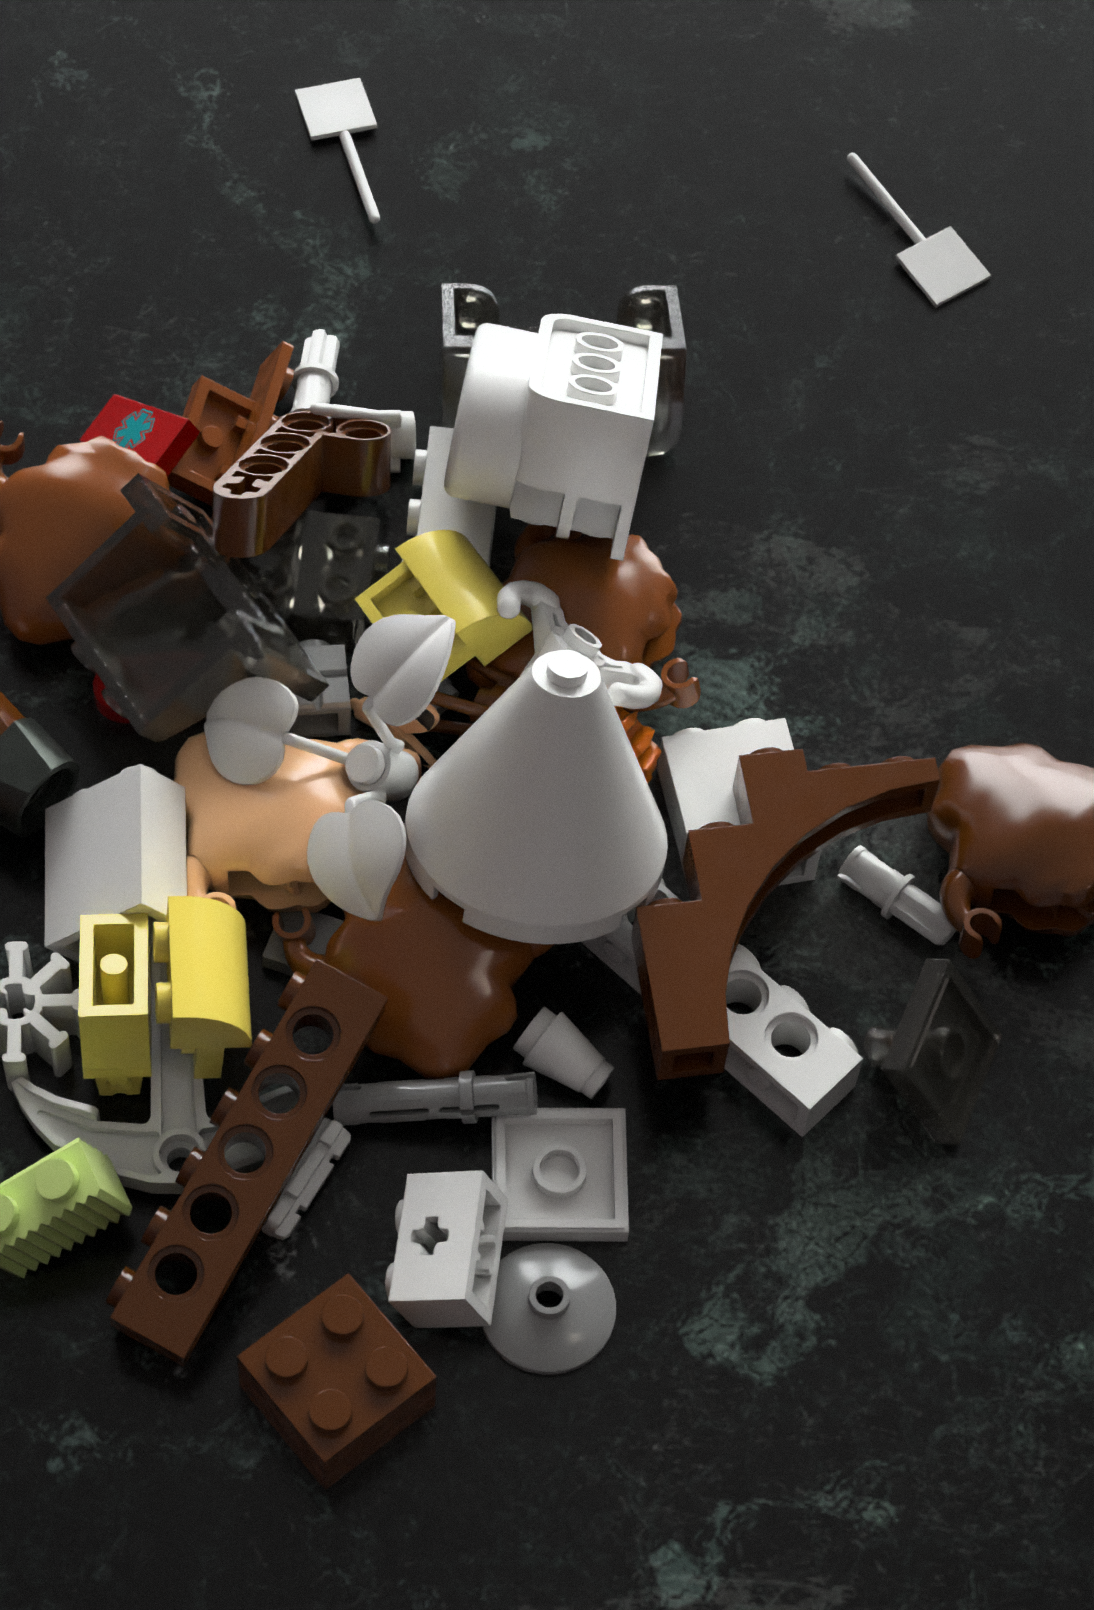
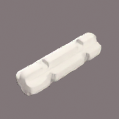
(307, 1178)

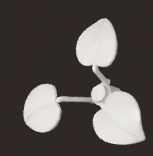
(362, 850)

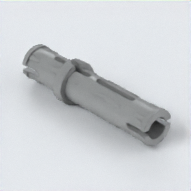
(445, 1098)

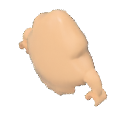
(257, 836)

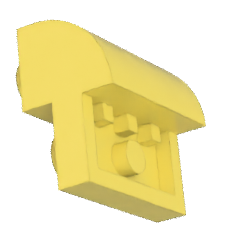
(447, 578)
(206, 980)

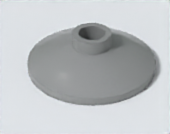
(555, 1337)

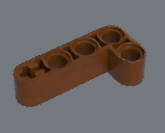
(289, 470)

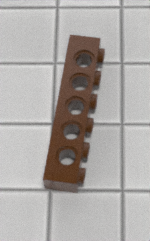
(176, 1322)

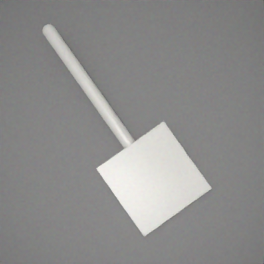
(338, 111)
(939, 264)

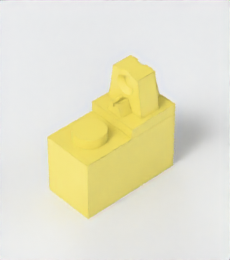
(115, 1001)

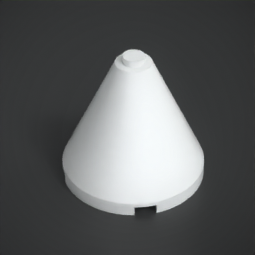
(540, 813)

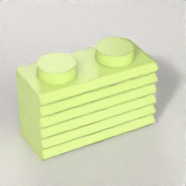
(57, 1205)

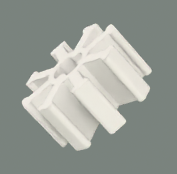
(48, 1012)

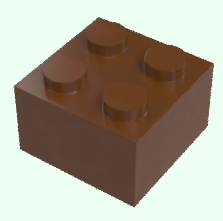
(336, 1381)

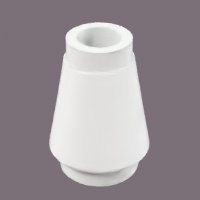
(563, 1053)

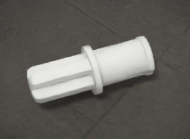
(316, 375)
(895, 895)

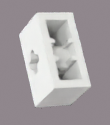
(447, 1249)

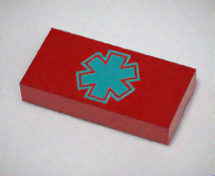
(149, 431)

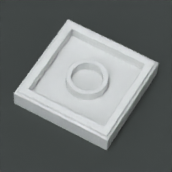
(562, 1174)

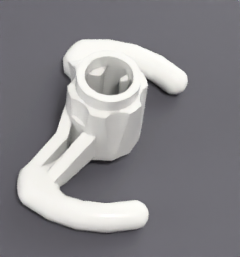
(627, 683)

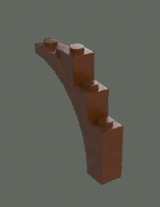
(729, 872)

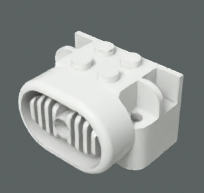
(557, 424)

